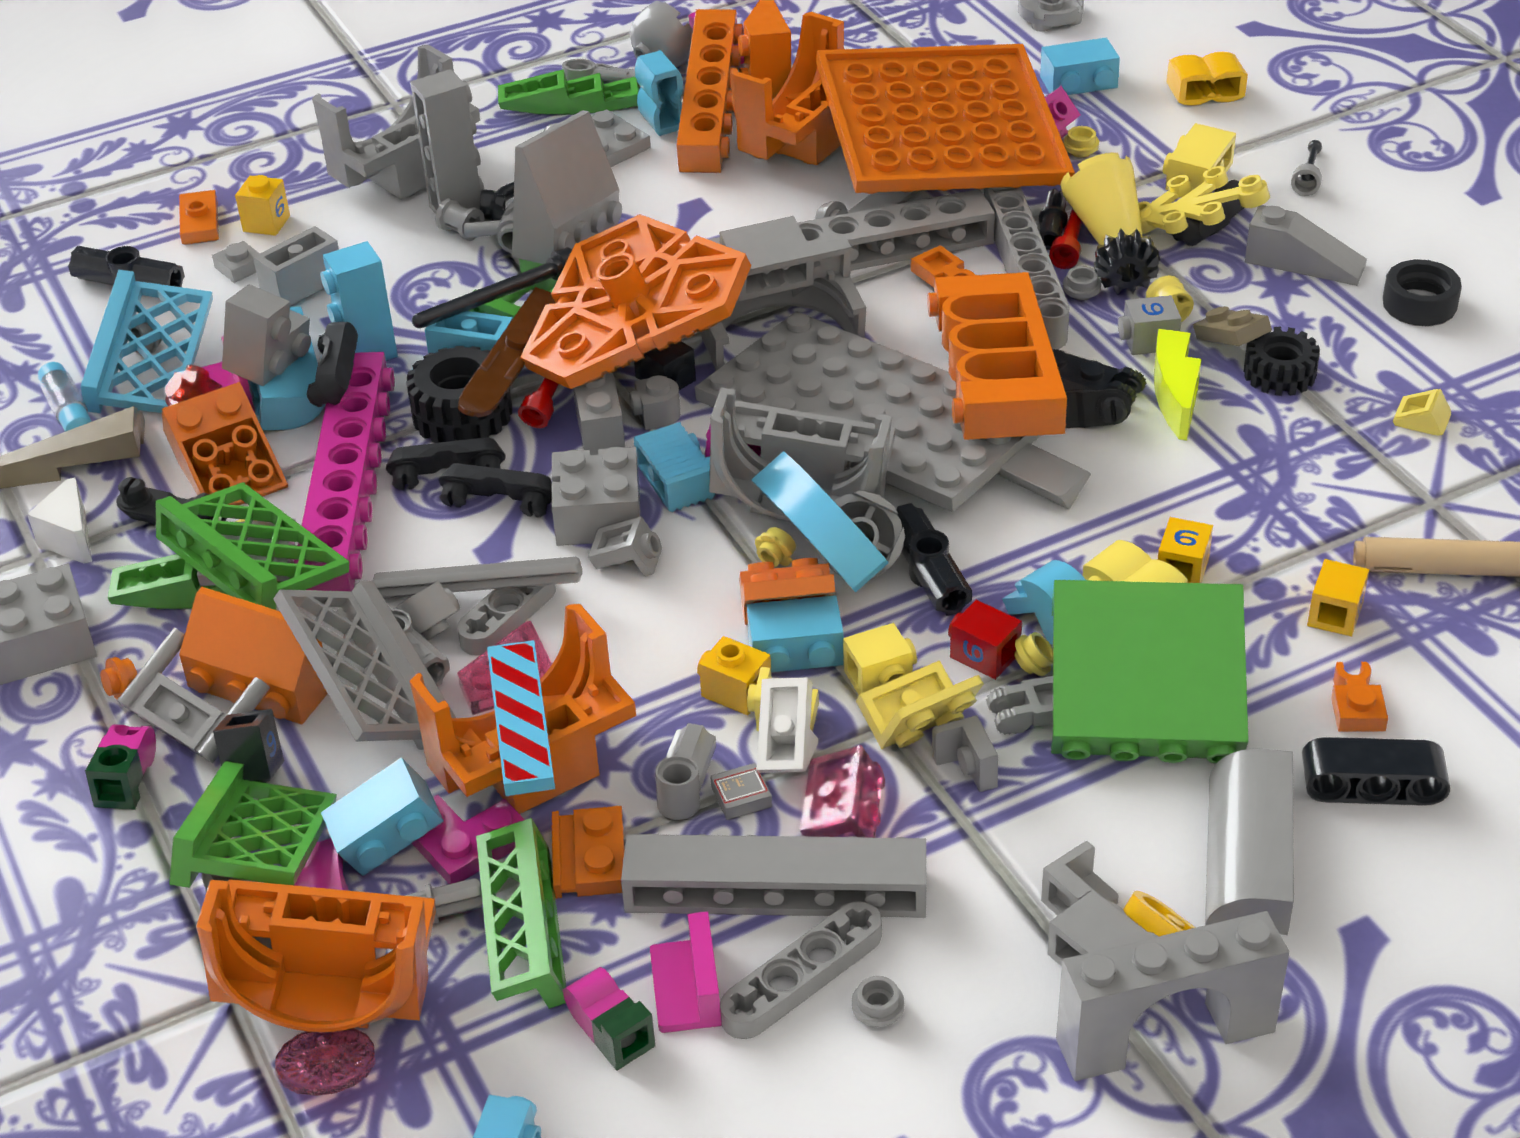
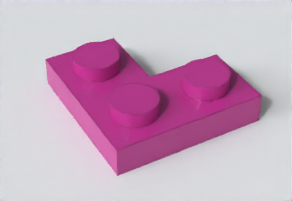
(453, 843)

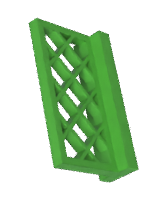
(227, 560)
(219, 817)

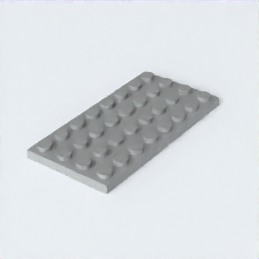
(846, 376)

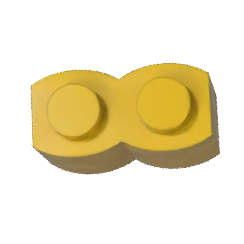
(1200, 79)

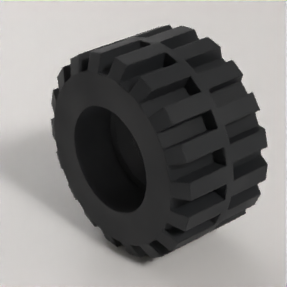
(435, 393)

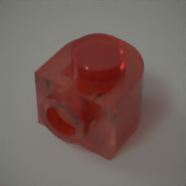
(189, 384)

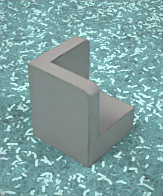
(1072, 878)

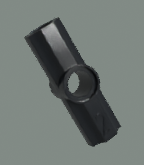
(104, 265)
(931, 562)

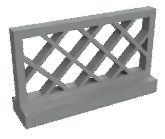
(380, 650)

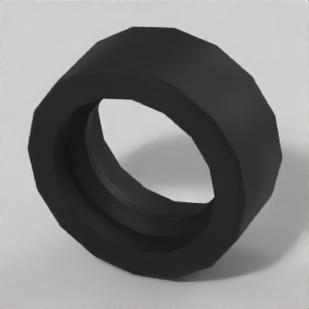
(1422, 309)

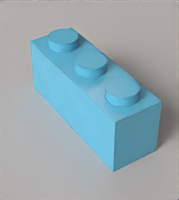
(360, 297)

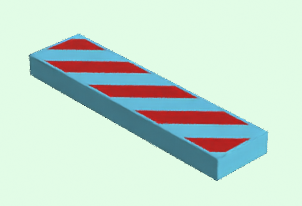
(520, 718)

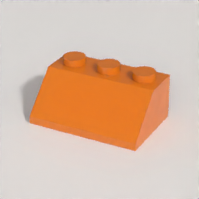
(240, 640)

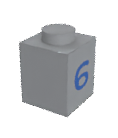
(1144, 318)

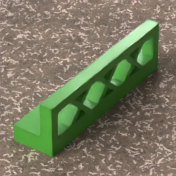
(537, 911)

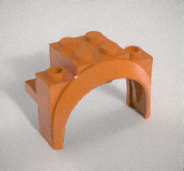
(799, 116)
(578, 705)
(324, 956)

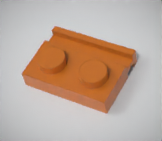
(588, 851)

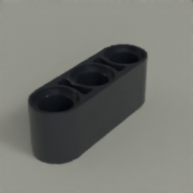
(1375, 771)

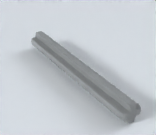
(481, 576)

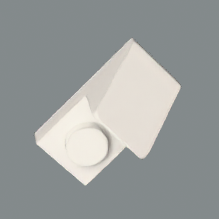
(784, 726)

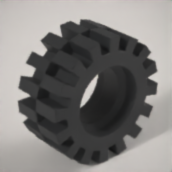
(1282, 361)

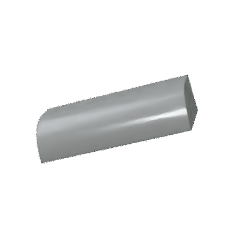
(1251, 837)

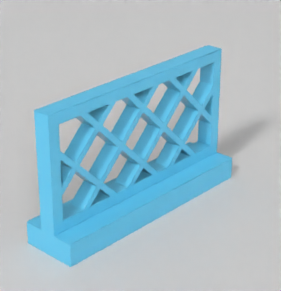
(115, 332)

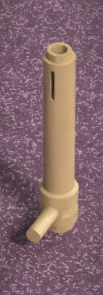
(1438, 556)

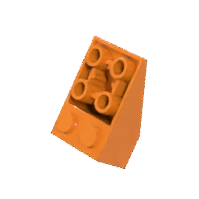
(222, 443)

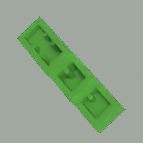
(555, 95)
(157, 584)

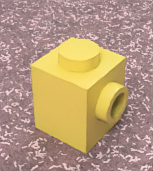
(877, 657)

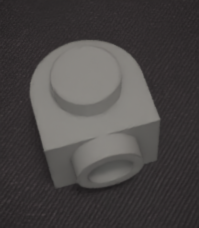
(656, 401)
(431, 609)

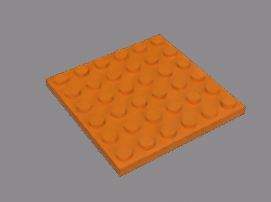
(942, 118)

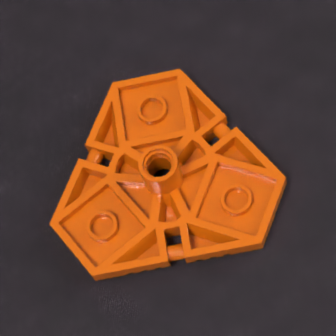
(631, 294)

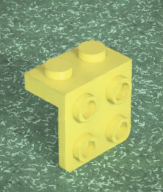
(915, 703)

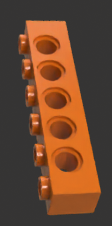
(708, 92)

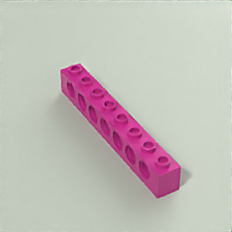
(346, 466)

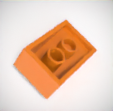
(766, 45)

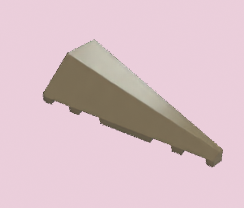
(99, 441)

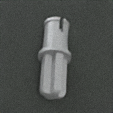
(453, 897)

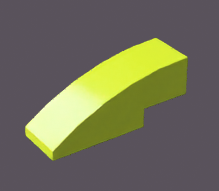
(1176, 380)

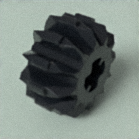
(1127, 261)

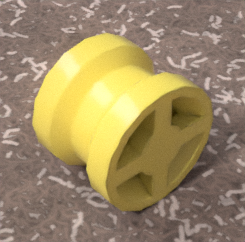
(1172, 286)

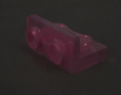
(842, 795)

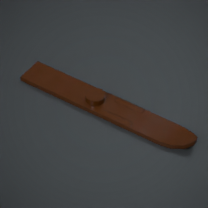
(503, 362)

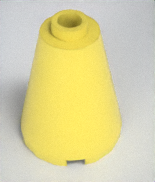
(1104, 195)

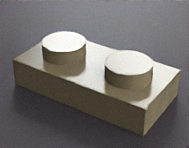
(1231, 326)

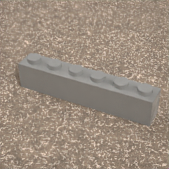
(773, 874)

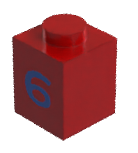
(984, 638)

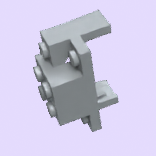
(389, 157)
(790, 274)
(814, 441)

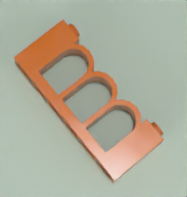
(998, 356)

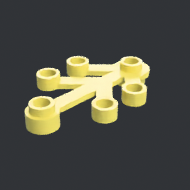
(1198, 202)

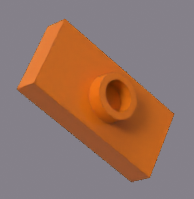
(198, 217)

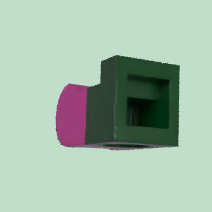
(120, 766)
(609, 1017)

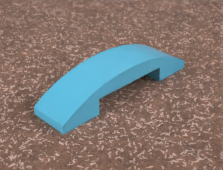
(820, 521)

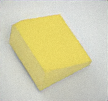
(1424, 412)

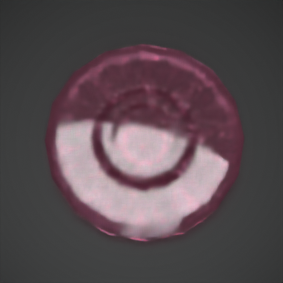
(325, 1061)

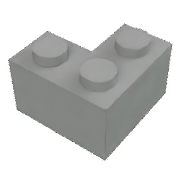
(262, 335)

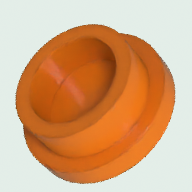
(117, 676)

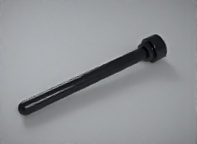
(552, 269)

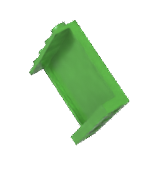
(1148, 670)

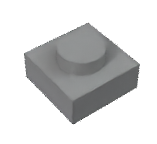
(236, 261)

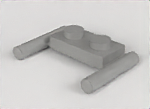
(177, 709)

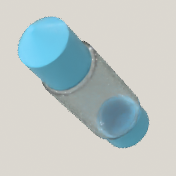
(63, 396)

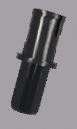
(1052, 217)

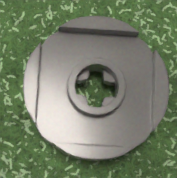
(1051, 13)

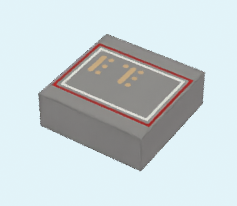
(741, 791)

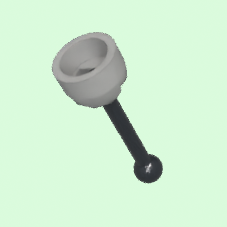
(1310, 175)

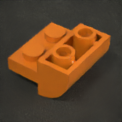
(770, 584)

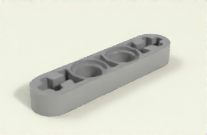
(796, 964)

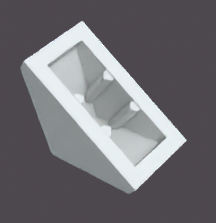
(61, 523)

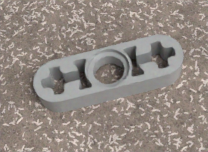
(487, 626)

